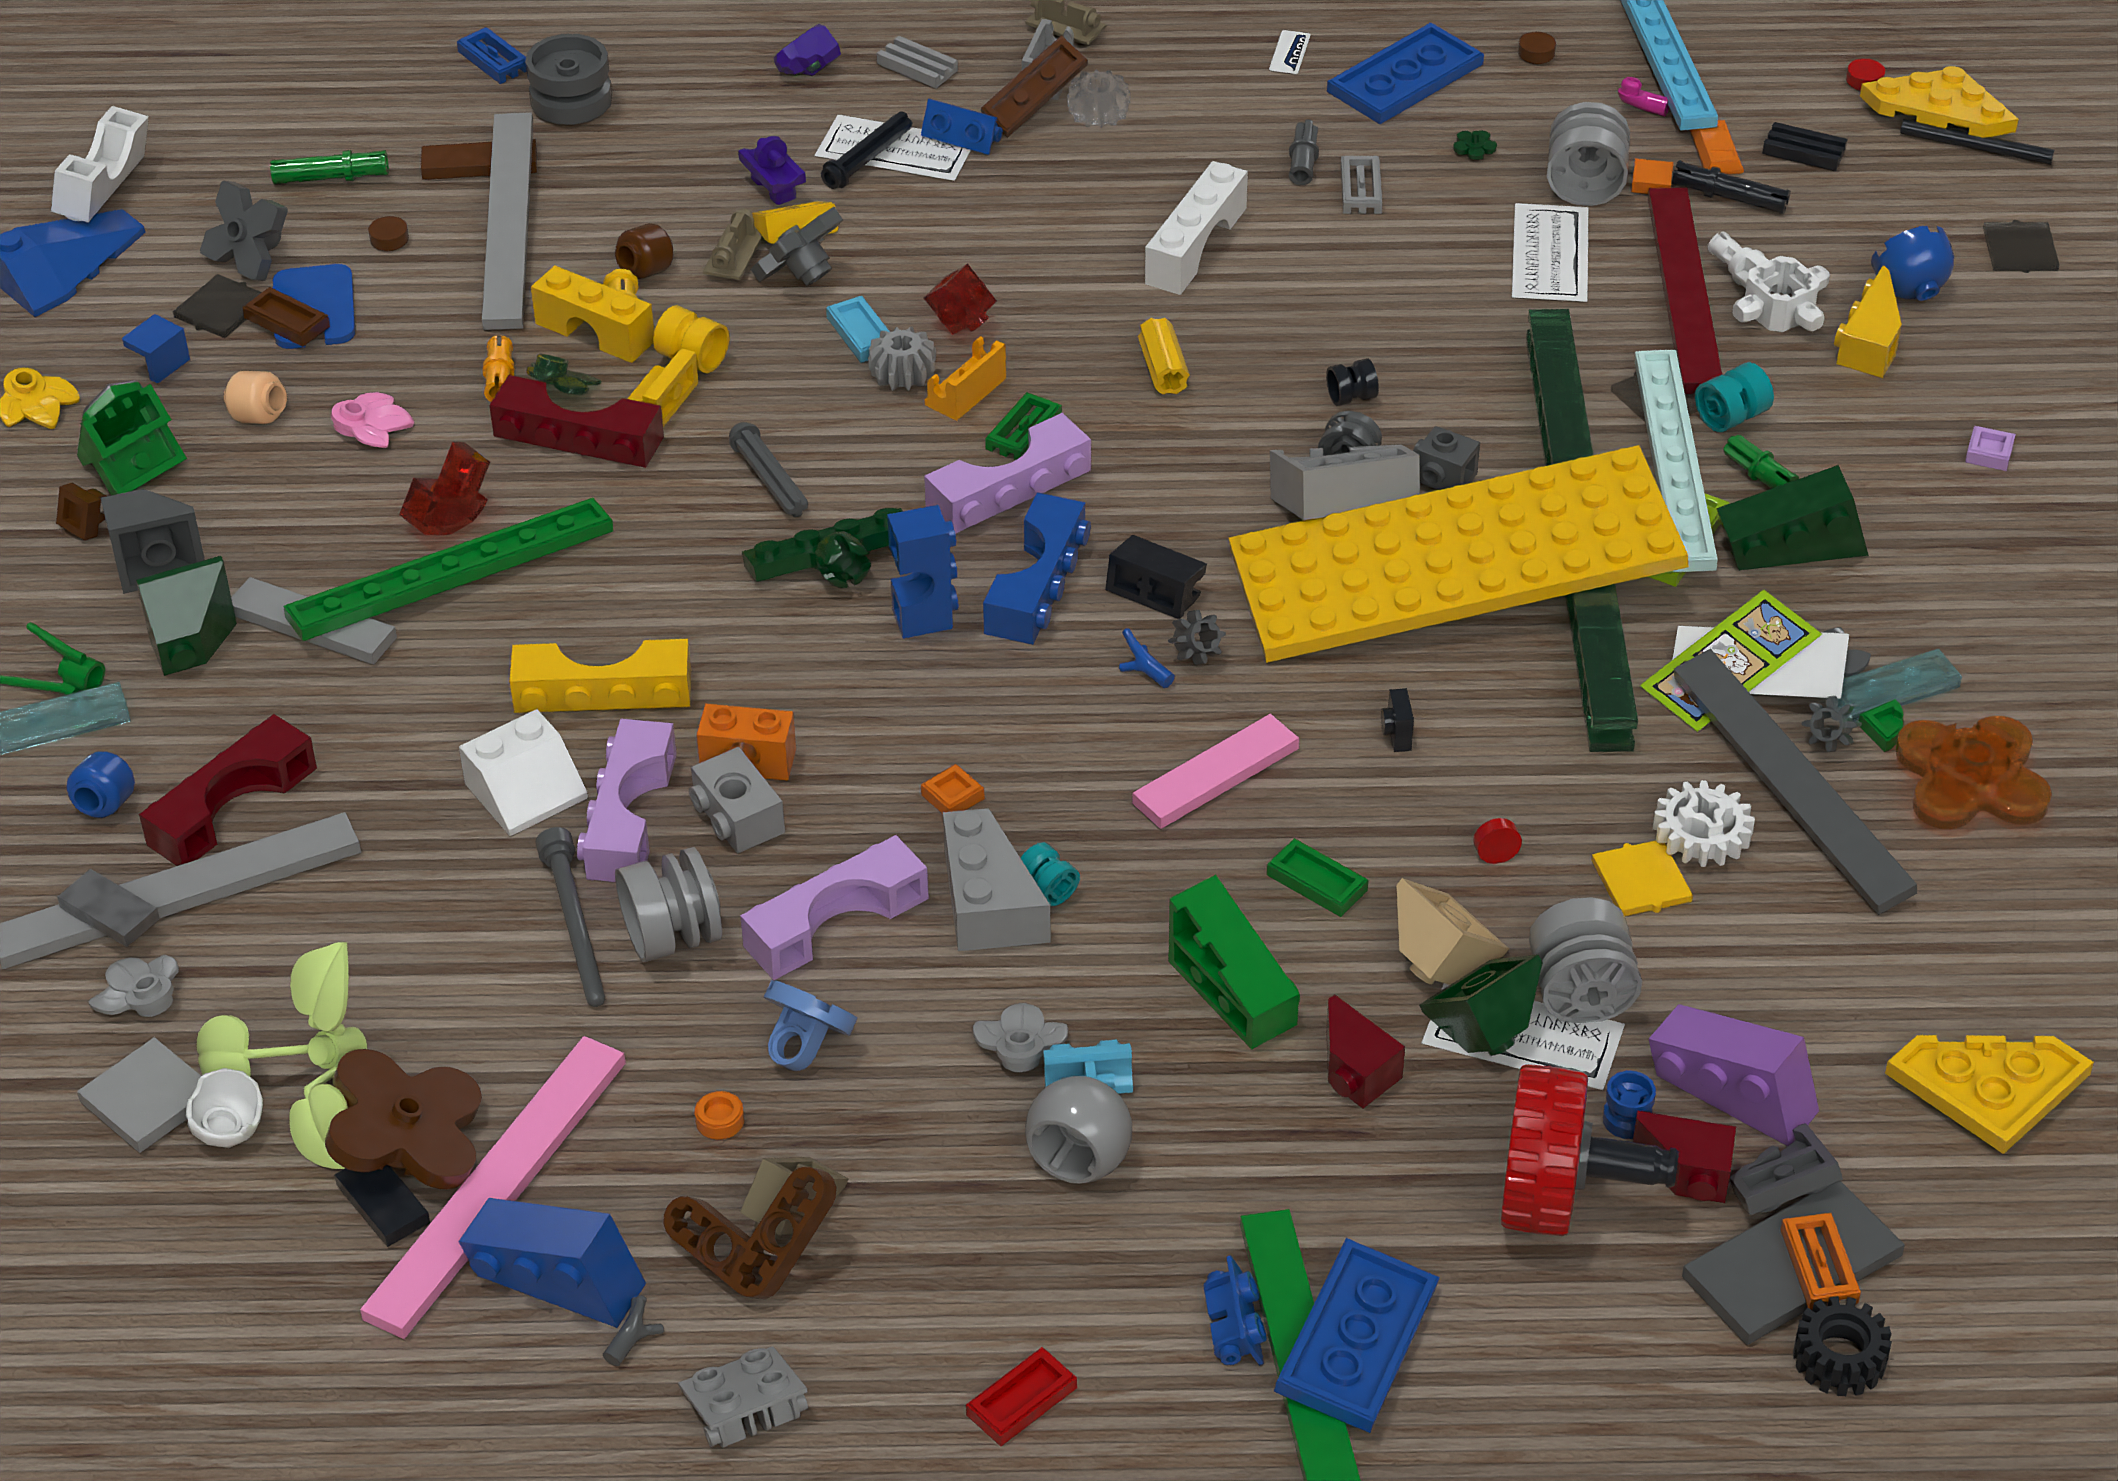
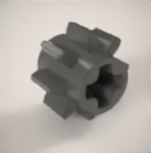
(1209, 637)
(1837, 713)

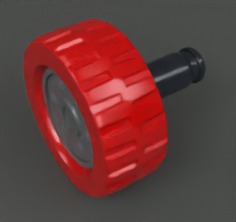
(1555, 1152)

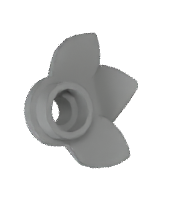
(137, 987)
(1020, 1036)

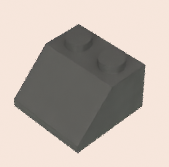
(150, 535)

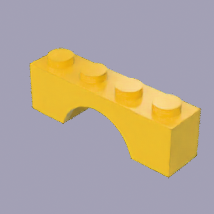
(650, 678)

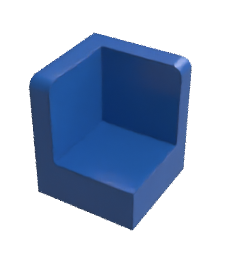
(161, 345)

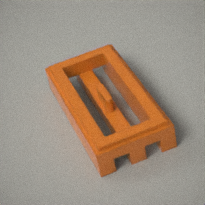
(1849, 1285)

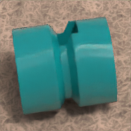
(1734, 397)

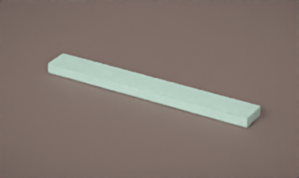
(1675, 454)

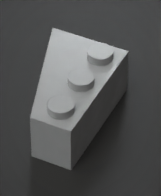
(1344, 481)
(990, 886)

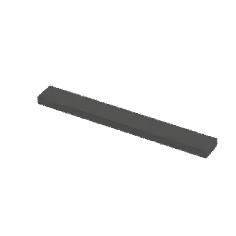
(1796, 782)

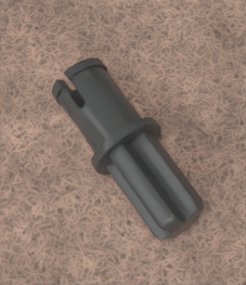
(1303, 152)

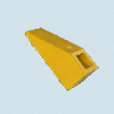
(1872, 330)

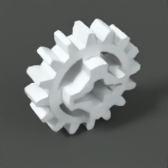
(1703, 823)

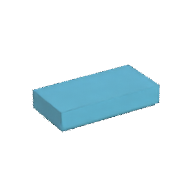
(856, 325)

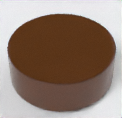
(1537, 47)
(388, 233)

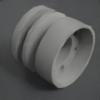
(1588, 154)
(678, 901)
(1586, 960)

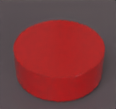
(1864, 71)
(1497, 840)

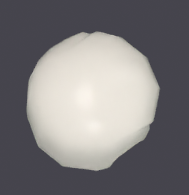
(224, 1108)

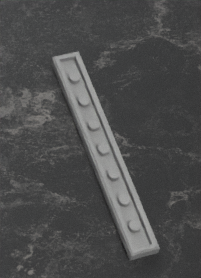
(508, 222)
(189, 885)

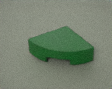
(1883, 724)

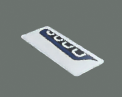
(1289, 52)

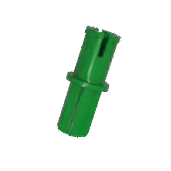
(1758, 463)

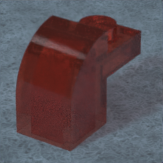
(451, 500)

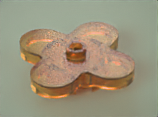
(1973, 772)

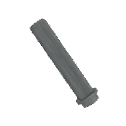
(746, 440)

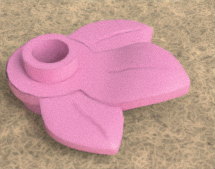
(370, 418)

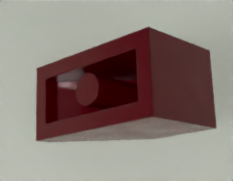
(1360, 1055)
(1703, 1152)

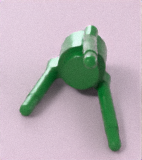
(76, 668)

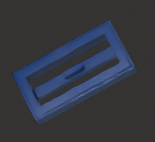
(487, 56)

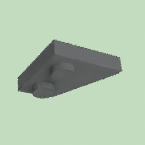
(1787, 1174)

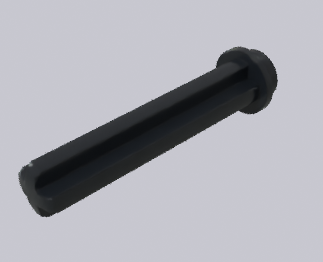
(837, 172)

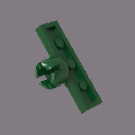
(833, 551)

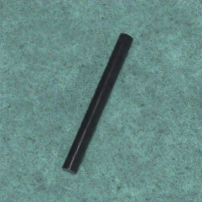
(1988, 144)

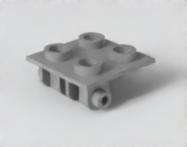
(742, 1388)

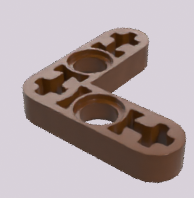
(746, 1250)

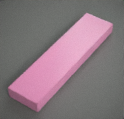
(1215, 771)

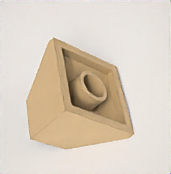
(1441, 935)

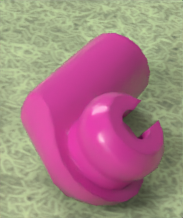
(1633, 95)

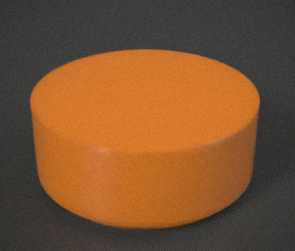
(719, 1115)

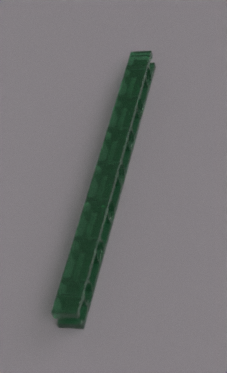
(1592, 613)

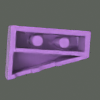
(1738, 1068)

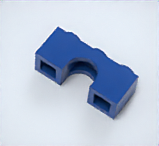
(921, 546)

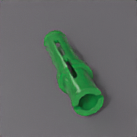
(344, 165)

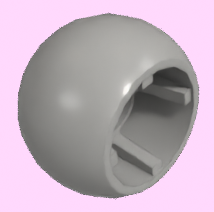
(1078, 1129)

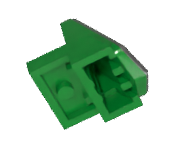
(127, 436)

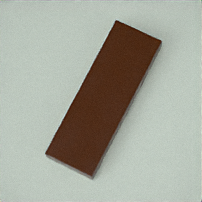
(1035, 85)
(461, 160)

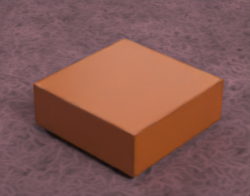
(1651, 175)
(952, 790)

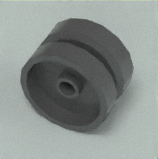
(569, 79)

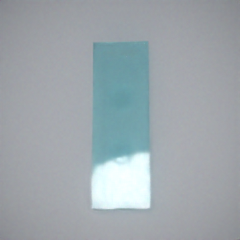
(1902, 680)
(62, 717)

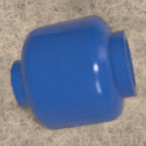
(100, 784)

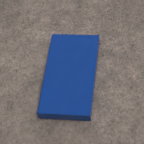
(1405, 73)
(1357, 1335)

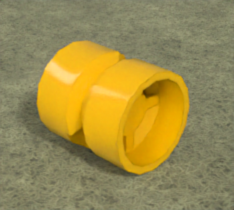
(683, 329)

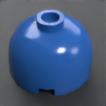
(1917, 262)

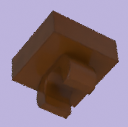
(79, 510)

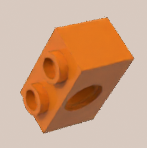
(761, 734)

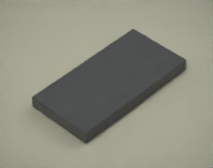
(1753, 1277)

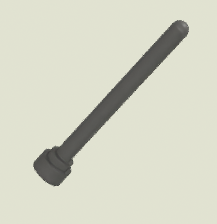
(556, 851)

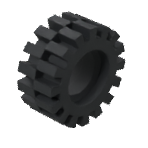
(1835, 1368)

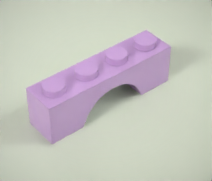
(975, 493)
(637, 762)
(879, 880)

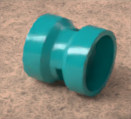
(1054, 877)

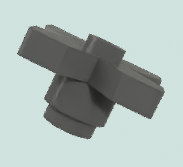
(246, 232)
(800, 250)

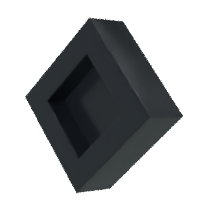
(1398, 720)

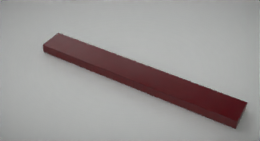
(1684, 286)

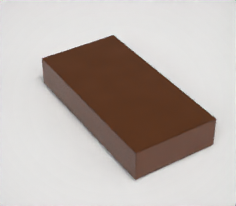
(286, 316)

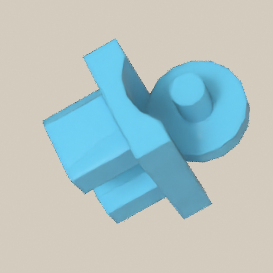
(1106, 1062)

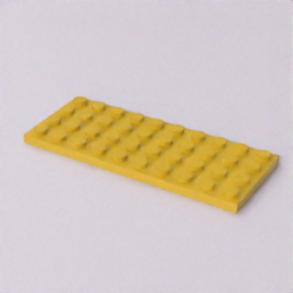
(1456, 553)

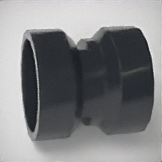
(1352, 382)

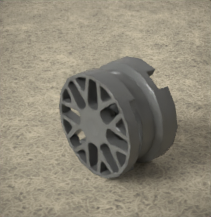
(1351, 431)

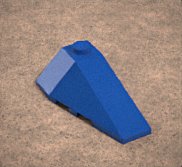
(51, 258)

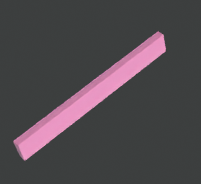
(500, 1175)

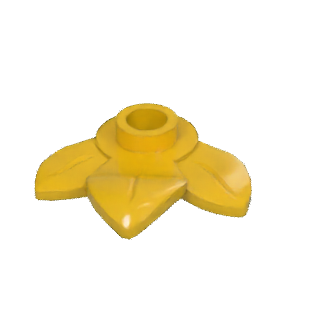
(37, 400)

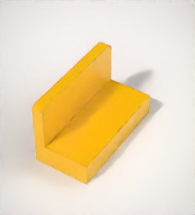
(669, 384)

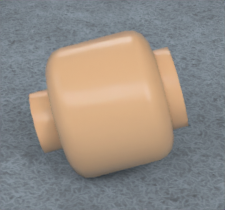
(255, 397)

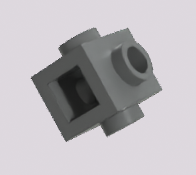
(1447, 459)

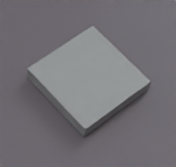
(142, 1094)

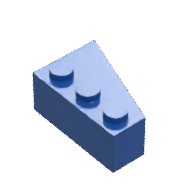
(555, 1256)

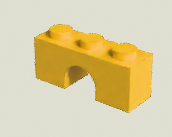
(620, 320)

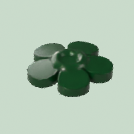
(1474, 144)

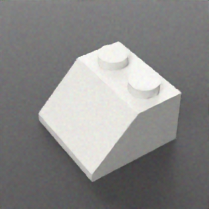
(522, 772)

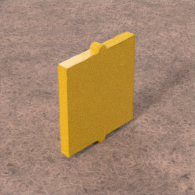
(1642, 878)

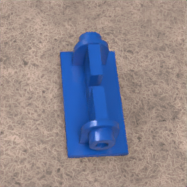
(960, 126)
(1243, 1330)

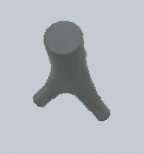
(630, 1332)

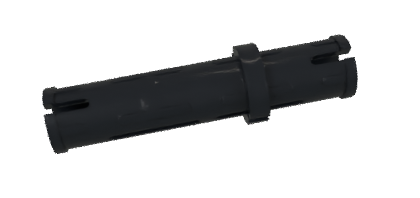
(1714, 182)

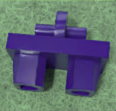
(773, 168)

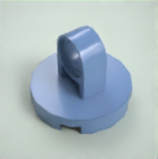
(803, 1017)

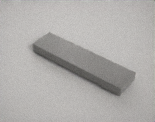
(264, 605)

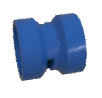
(1625, 1096)

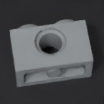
(737, 800)

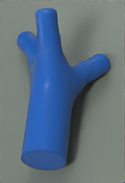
(1145, 662)

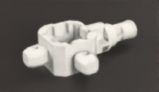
(1776, 275)

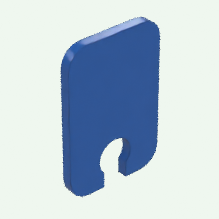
(324, 289)

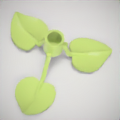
(321, 992)

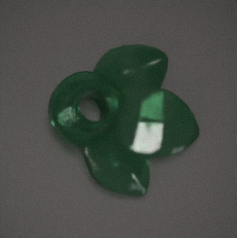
(554, 372)

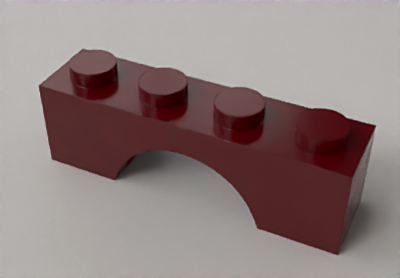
(620, 433)
(265, 759)

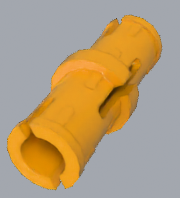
(497, 365)

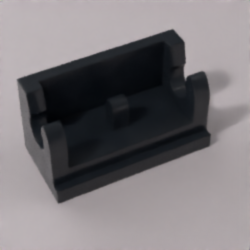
(1154, 576)

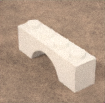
(86, 184)
(1176, 248)

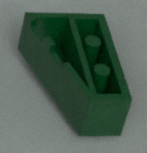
(1795, 523)

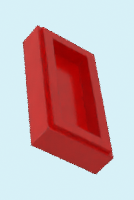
(1021, 1396)

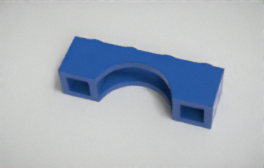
(1023, 600)

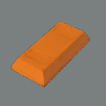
(1717, 148)

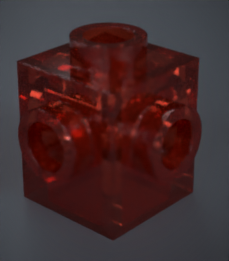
(961, 300)

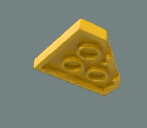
(1941, 99)
(1991, 1083)

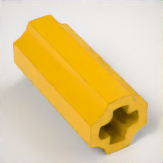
(1163, 356)

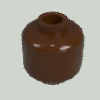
(644, 250)

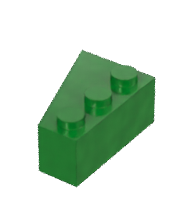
(1230, 963)

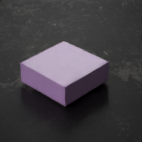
(1990, 448)

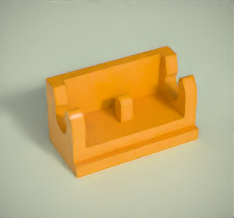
(969, 382)

